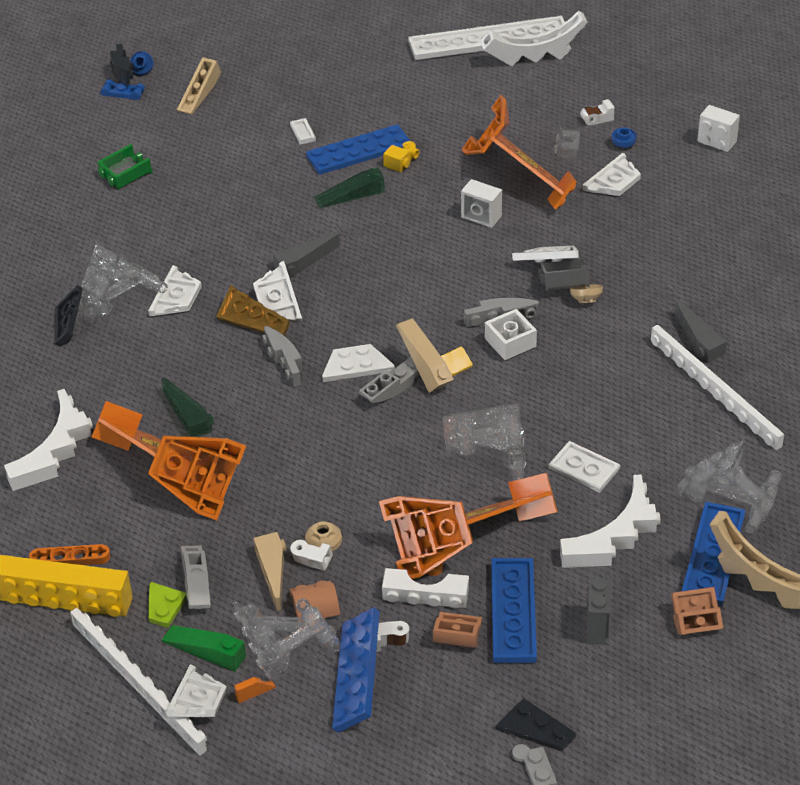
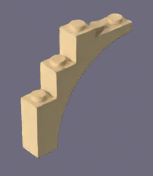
(741, 557)

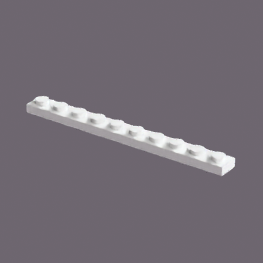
(718, 388)
(133, 675)

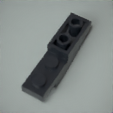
(120, 65)

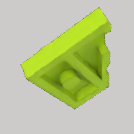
(164, 604)

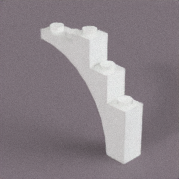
(555, 42)
(59, 445)
(601, 546)

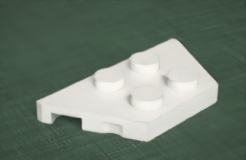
(613, 178)
(540, 254)
(277, 293)
(179, 295)
(355, 362)
(196, 696)

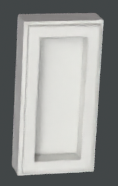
(302, 131)

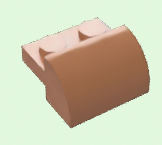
(319, 595)
(696, 611)
(457, 629)

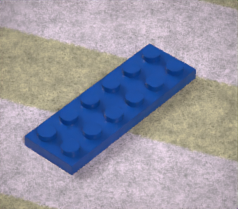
(356, 149)
(704, 566)
(513, 610)
(356, 670)

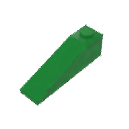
(208, 645)

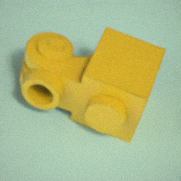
(400, 158)

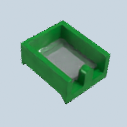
(123, 167)

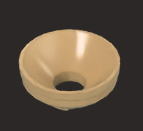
(585, 294)
(332, 537)

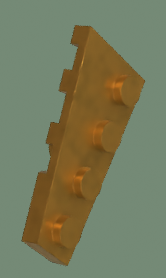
(250, 314)

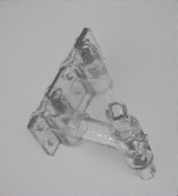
(108, 267)
(490, 427)
(720, 472)
(273, 652)

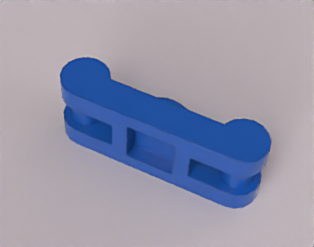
(121, 90)

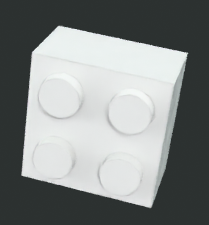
(718, 128)
(481, 203)
(510, 334)

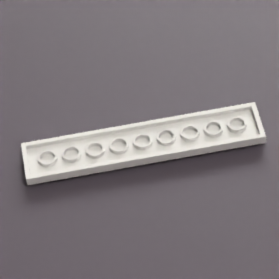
(469, 39)

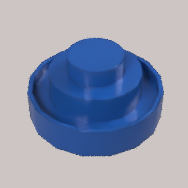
(142, 63)
(624, 137)

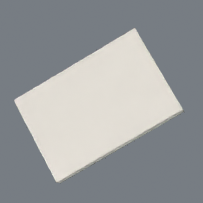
(584, 466)

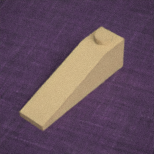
(200, 85)
(426, 358)
(271, 559)

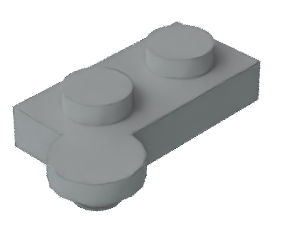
(536, 764)

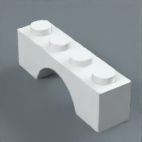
(449, 592)

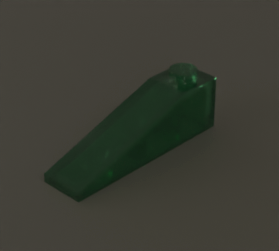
(356, 187)
(190, 412)

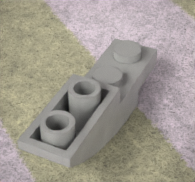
(493, 308)
(283, 352)
(391, 383)
(195, 577)

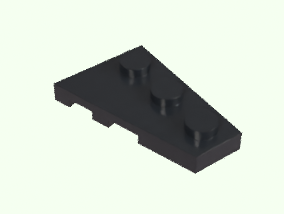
(66, 316)
(535, 724)

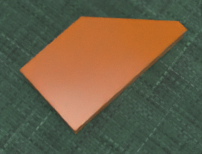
(252, 688)

